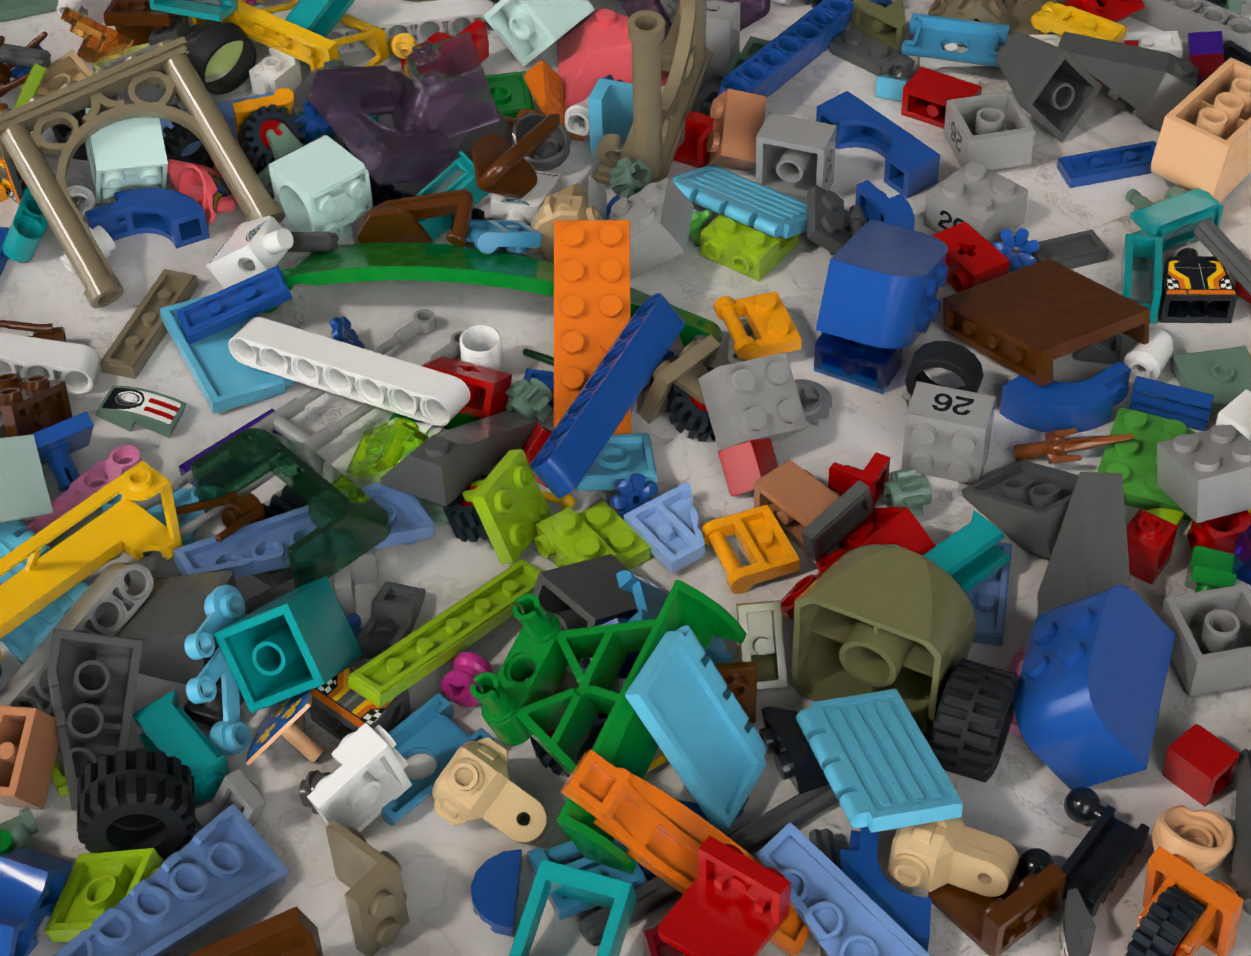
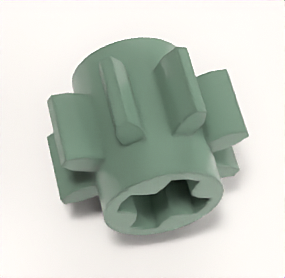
(629, 177)
(530, 399)
(907, 491)

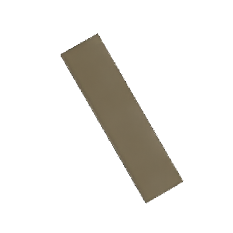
(145, 328)

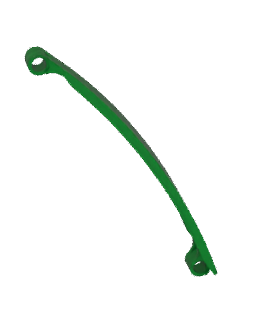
(452, 264)

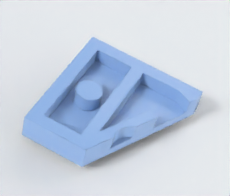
(670, 528)

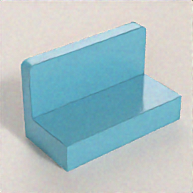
(610, 110)

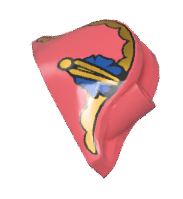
(202, 185)

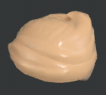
(1197, 835)

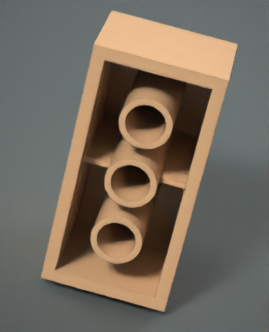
(1209, 134)

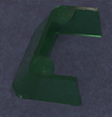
(345, 516)

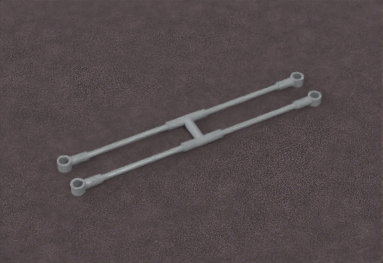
(423, 323)

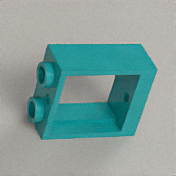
(580, 886)

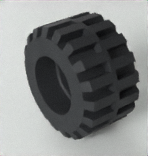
(974, 719)
(136, 803)

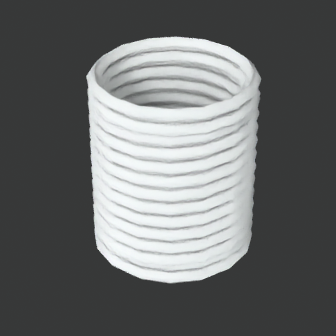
(482, 347)

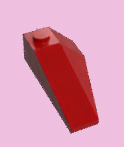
(882, 527)

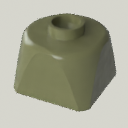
(881, 625)

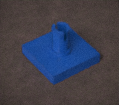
(57, 443)

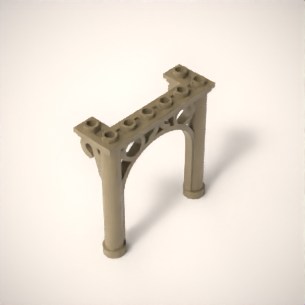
(165, 68)
(658, 117)

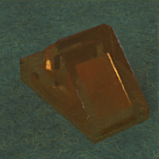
(98, 39)

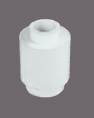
(1152, 357)

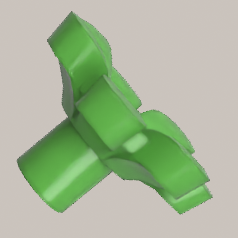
(697, 223)

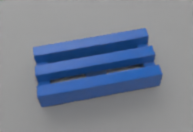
(1169, 405)

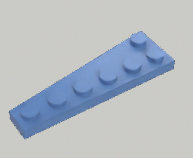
(264, 544)
(831, 904)

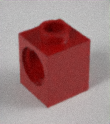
(1219, 532)
(1149, 545)

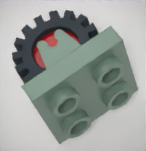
(270, 136)

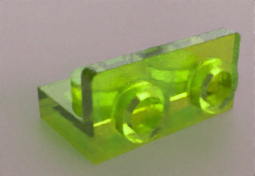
(384, 446)

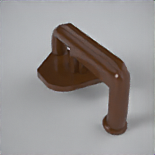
(502, 167)
(398, 218)

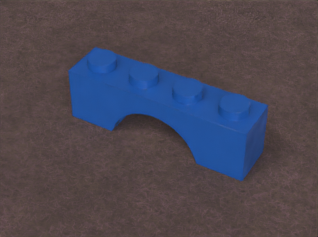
(908, 161)

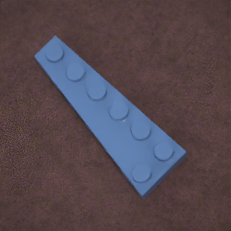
(190, 892)

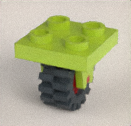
(501, 508)

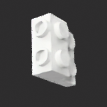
(366, 779)

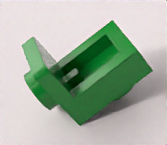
(1210, 569)

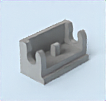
(722, 32)

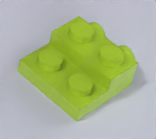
(743, 247)
(588, 535)
(95, 886)

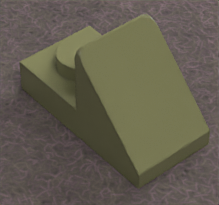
(880, 23)
(763, 642)

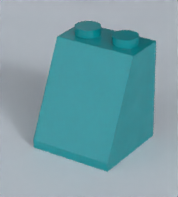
(288, 645)

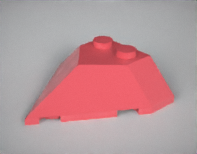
(594, 50)

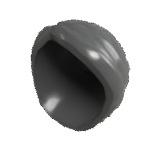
(552, 151)

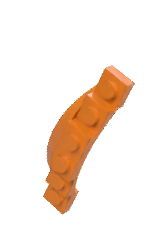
(657, 830)

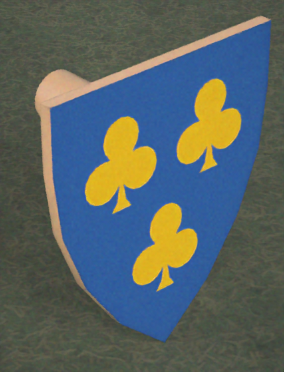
(289, 722)

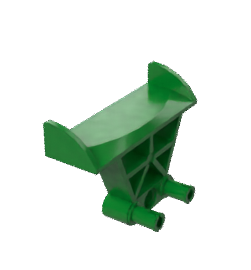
(543, 650)

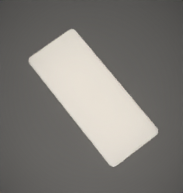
(597, 197)

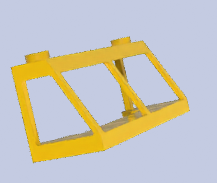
(298, 41)
(116, 530)

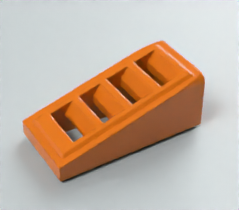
(547, 89)

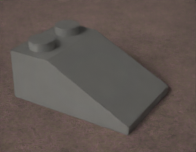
(1025, 503)

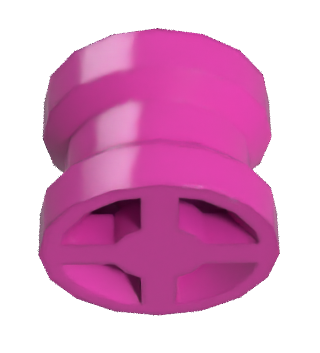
(457, 682)

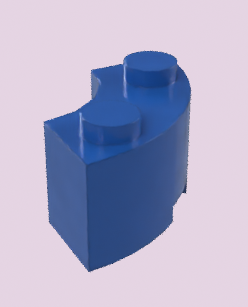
(28, 892)

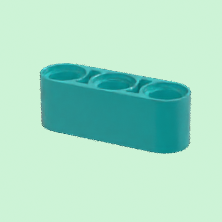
(25, 230)

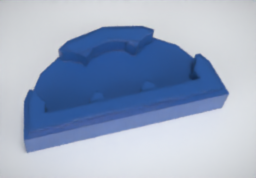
(497, 890)

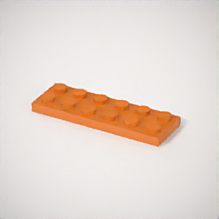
(588, 303)

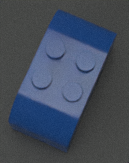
(883, 286)
(1094, 686)

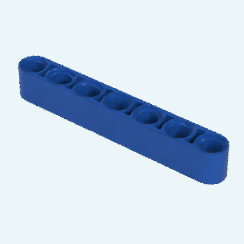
(791, 50)
(607, 396)

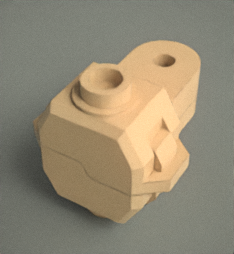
(563, 205)
(480, 788)
(952, 854)

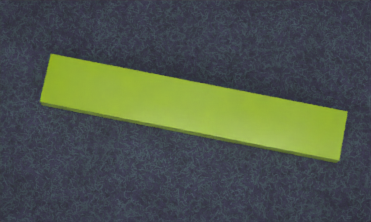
(443, 636)

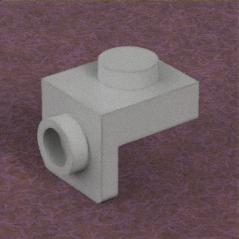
(358, 572)
(233, 790)

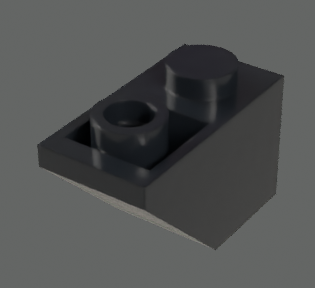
(791, 749)

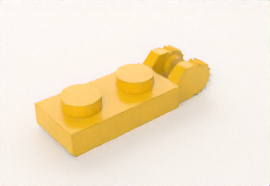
(1070, 19)

